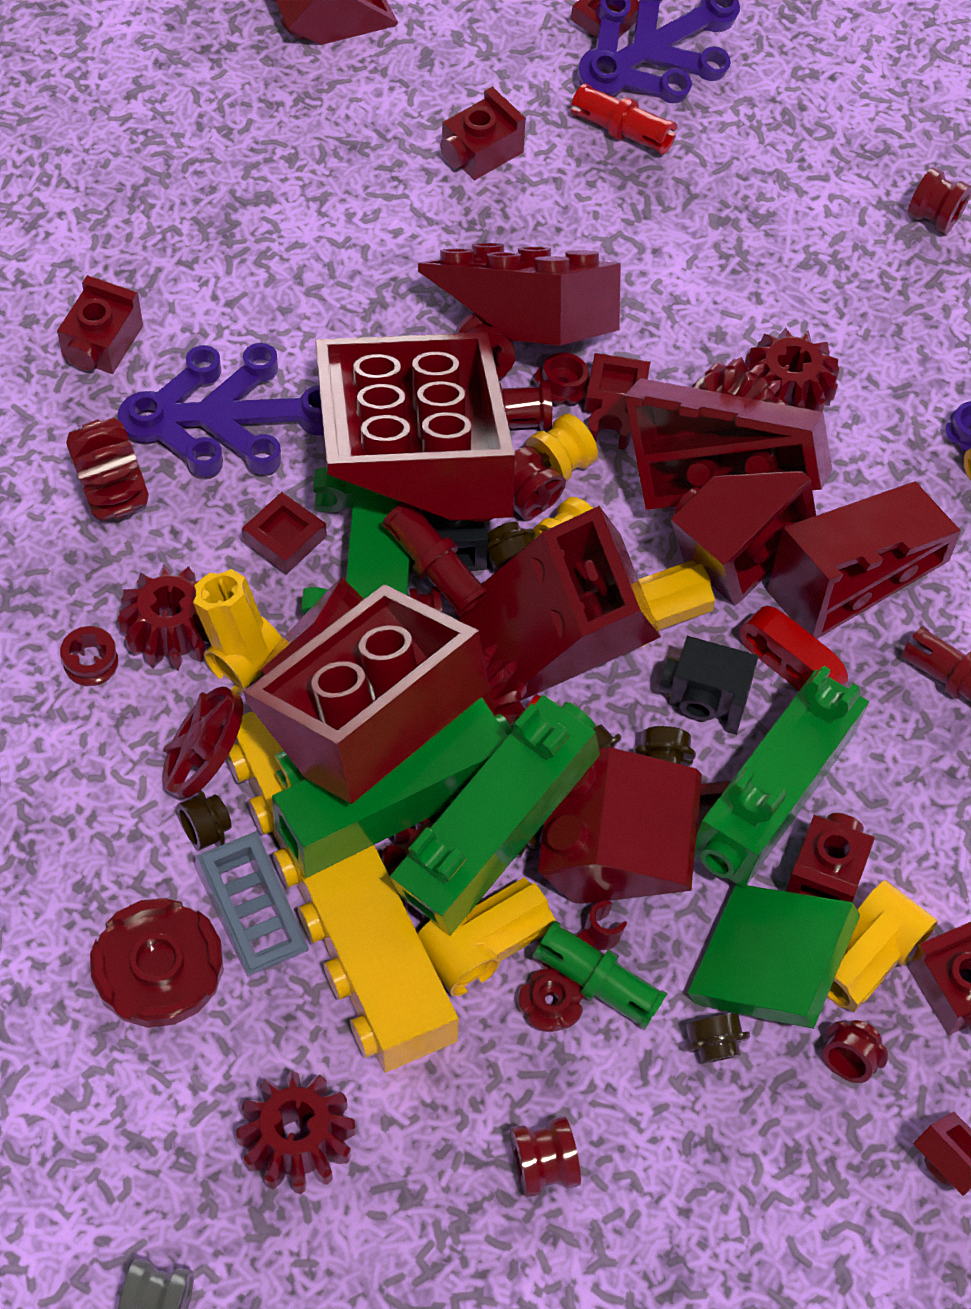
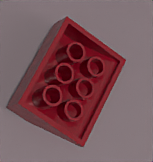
(419, 422)

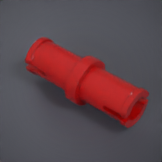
(624, 118)

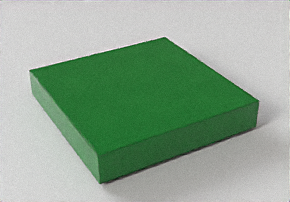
(774, 955)

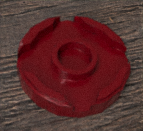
(163, 985)

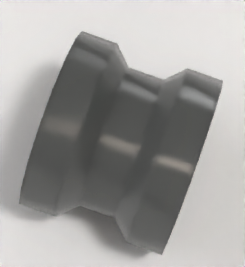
(156, 1289)

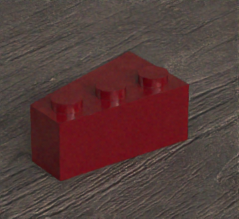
(695, 434)
(859, 556)

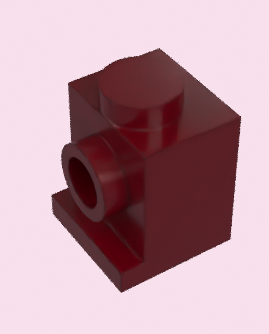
(483, 135)
(100, 326)
(826, 876)
(937, 972)

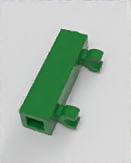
(373, 551)
(779, 778)
(497, 812)
(326, 829)

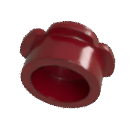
(566, 376)
(546, 1016)
(854, 1050)

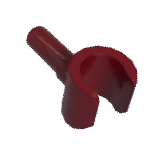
(595, 934)

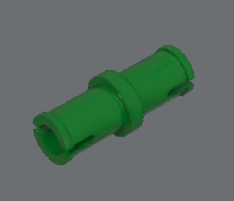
(599, 975)

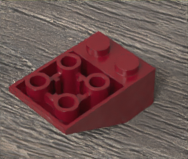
(531, 292)
(565, 604)

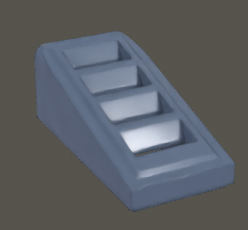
(233, 855)

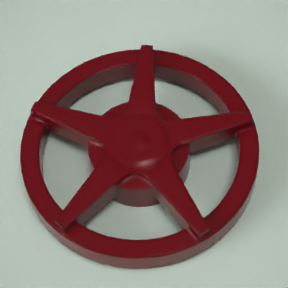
(202, 741)

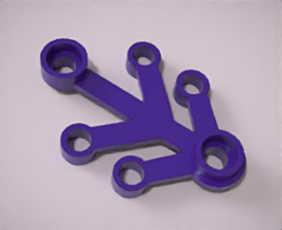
(656, 48)
(219, 412)

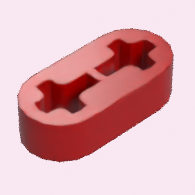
(788, 647)

